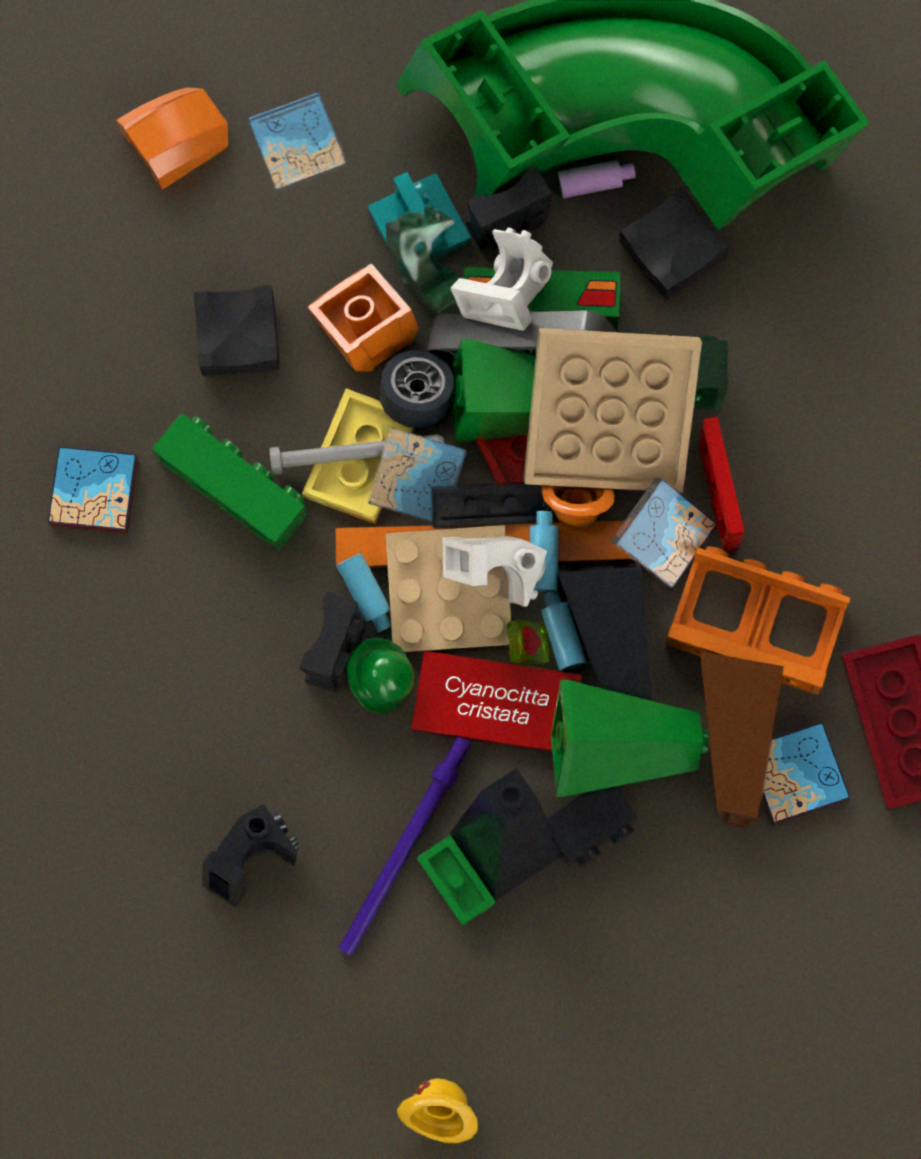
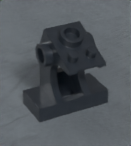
(223, 867)

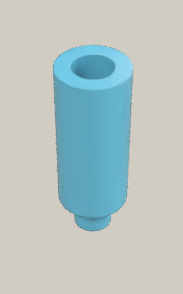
(546, 537)
(365, 591)
(562, 633)

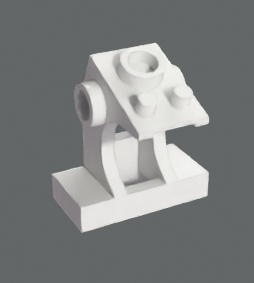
(519, 277)
(471, 558)

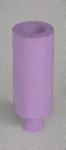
(593, 178)

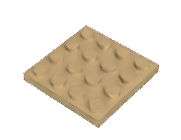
(611, 409)

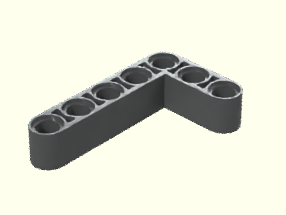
(451, 328)

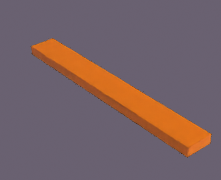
(575, 545)

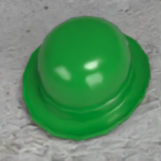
(380, 675)

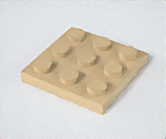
(438, 611)

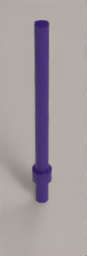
(443, 777)

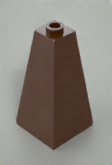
(741, 721)

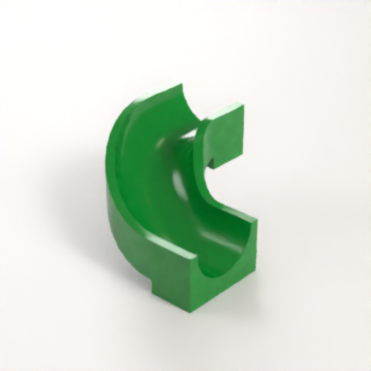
(654, 76)

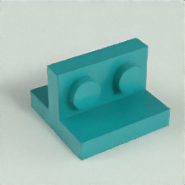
(413, 198)

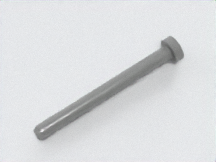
(328, 454)

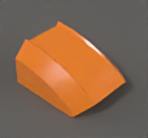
(176, 133)
(365, 319)

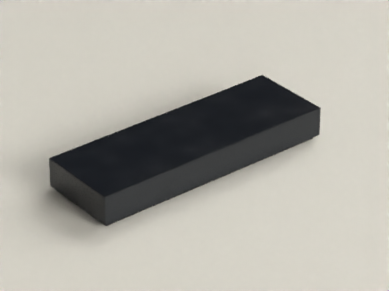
(486, 504)

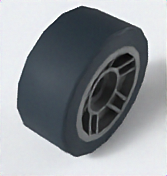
(433, 381)

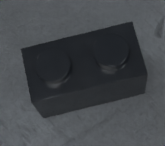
(591, 823)

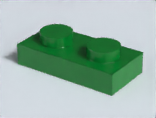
(456, 880)

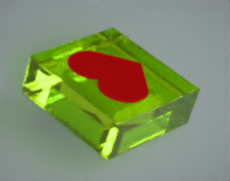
(528, 642)

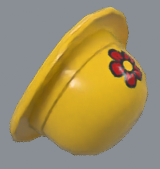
(439, 1112)

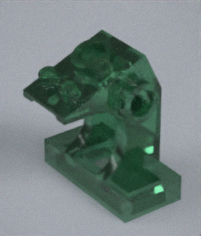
(422, 276)

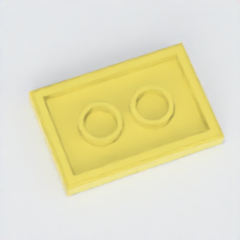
(348, 483)

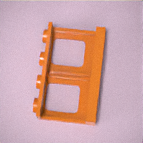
(753, 634)

